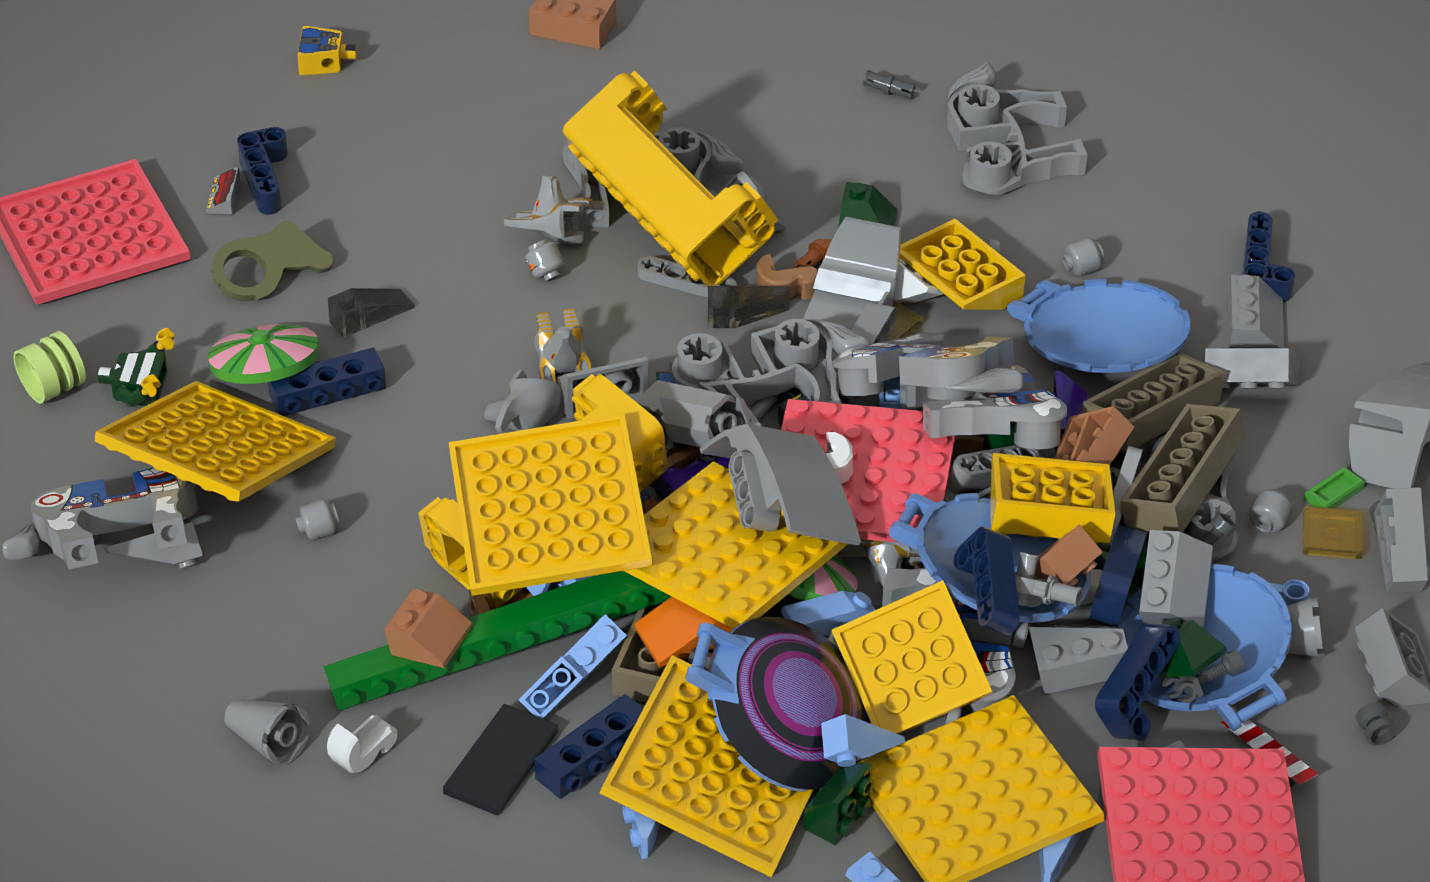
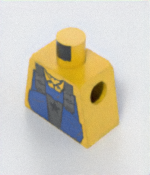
(323, 51)

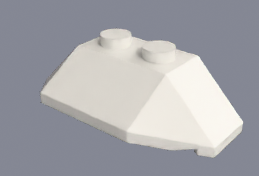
(912, 286)

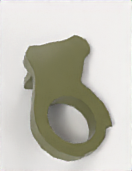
(276, 251)

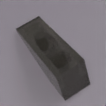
(744, 304)
(365, 307)

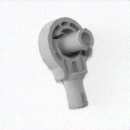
(1036, 591)

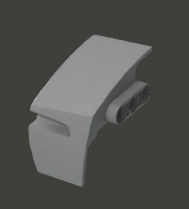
(858, 281)
(1392, 428)
(785, 473)

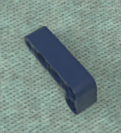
(256, 153)
(1257, 256)
(990, 560)
(1117, 575)
(1131, 680)

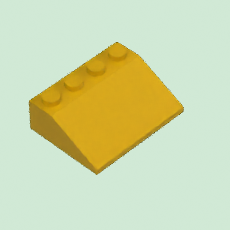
(964, 267)
(1050, 497)

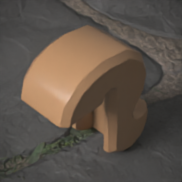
(799, 279)

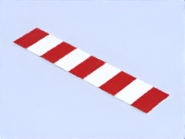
(1259, 739)

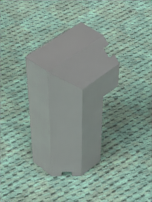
(691, 413)

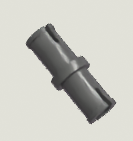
(889, 84)

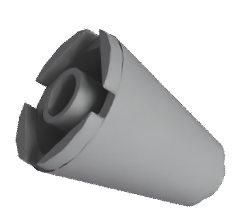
(1306, 628)
(269, 727)

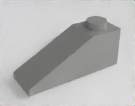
(146, 549)

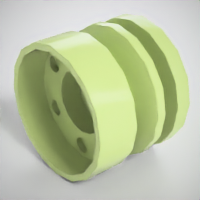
(49, 367)

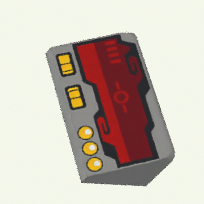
(224, 192)

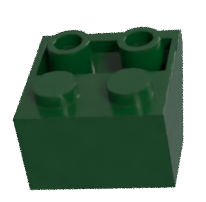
(840, 803)

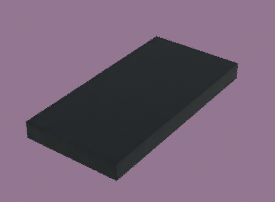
(500, 759)

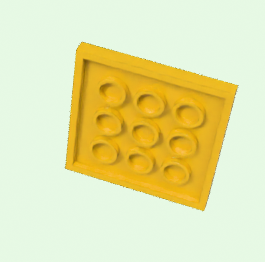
(912, 660)

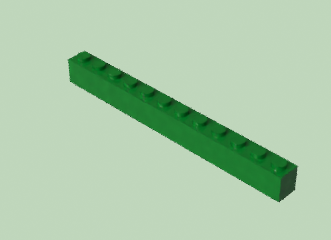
(496, 635)

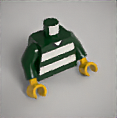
(139, 375)

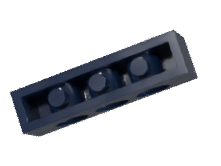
(329, 382)
(587, 748)

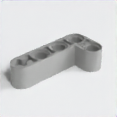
(974, 469)

